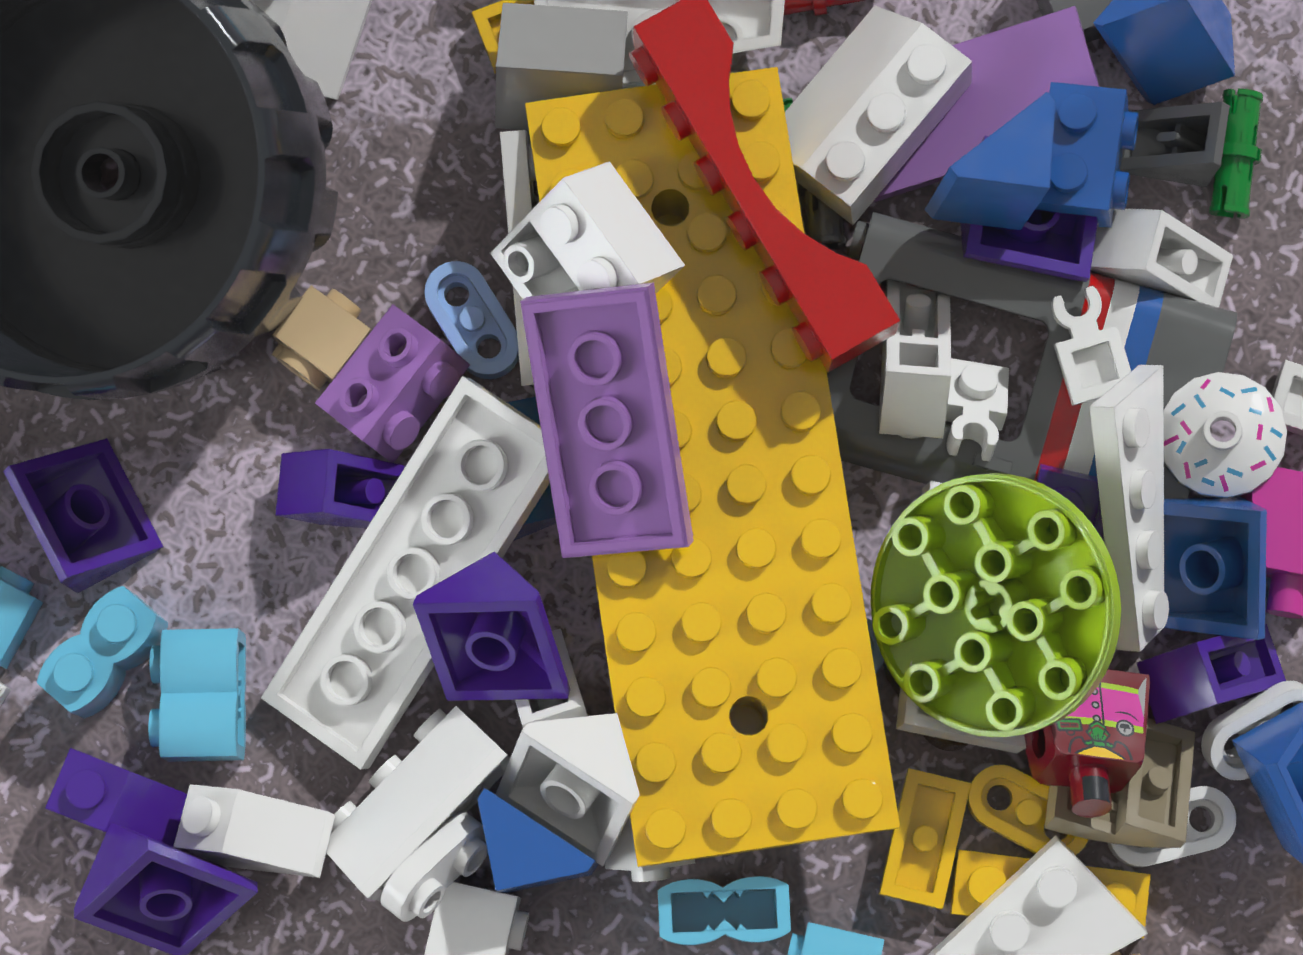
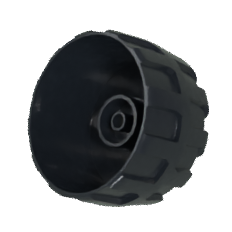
(209, 201)

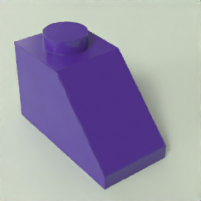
(333, 487)
(1210, 674)
(106, 793)

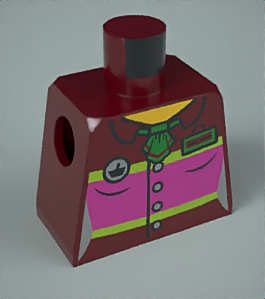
(1095, 745)

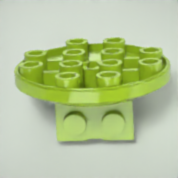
(996, 605)

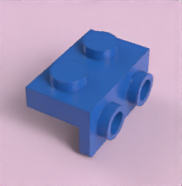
(1087, 151)

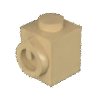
(319, 336)

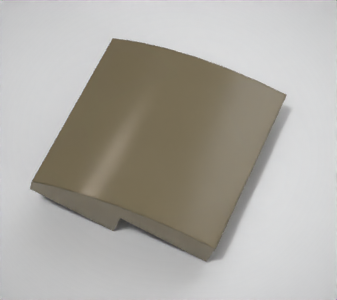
(1150, 807)

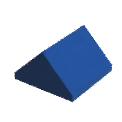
(1170, 44)
(1003, 175)
(1215, 566)
(1275, 767)
(524, 851)

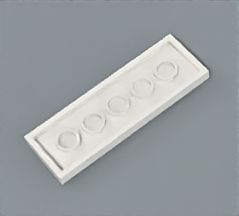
(449, 508)

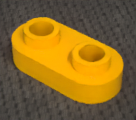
(1026, 814)

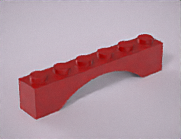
(830, 295)

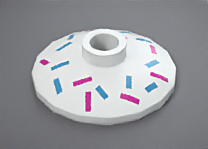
(1217, 466)

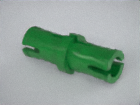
(1239, 155)

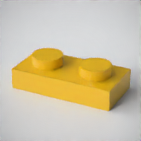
(927, 839)

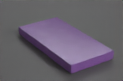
(1007, 76)
(607, 420)

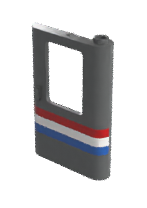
(1154, 327)

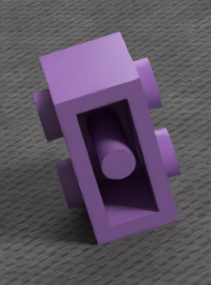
(393, 383)

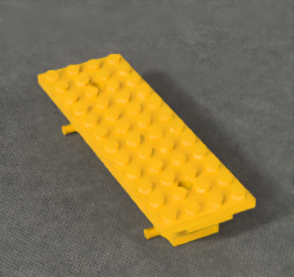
(750, 649)

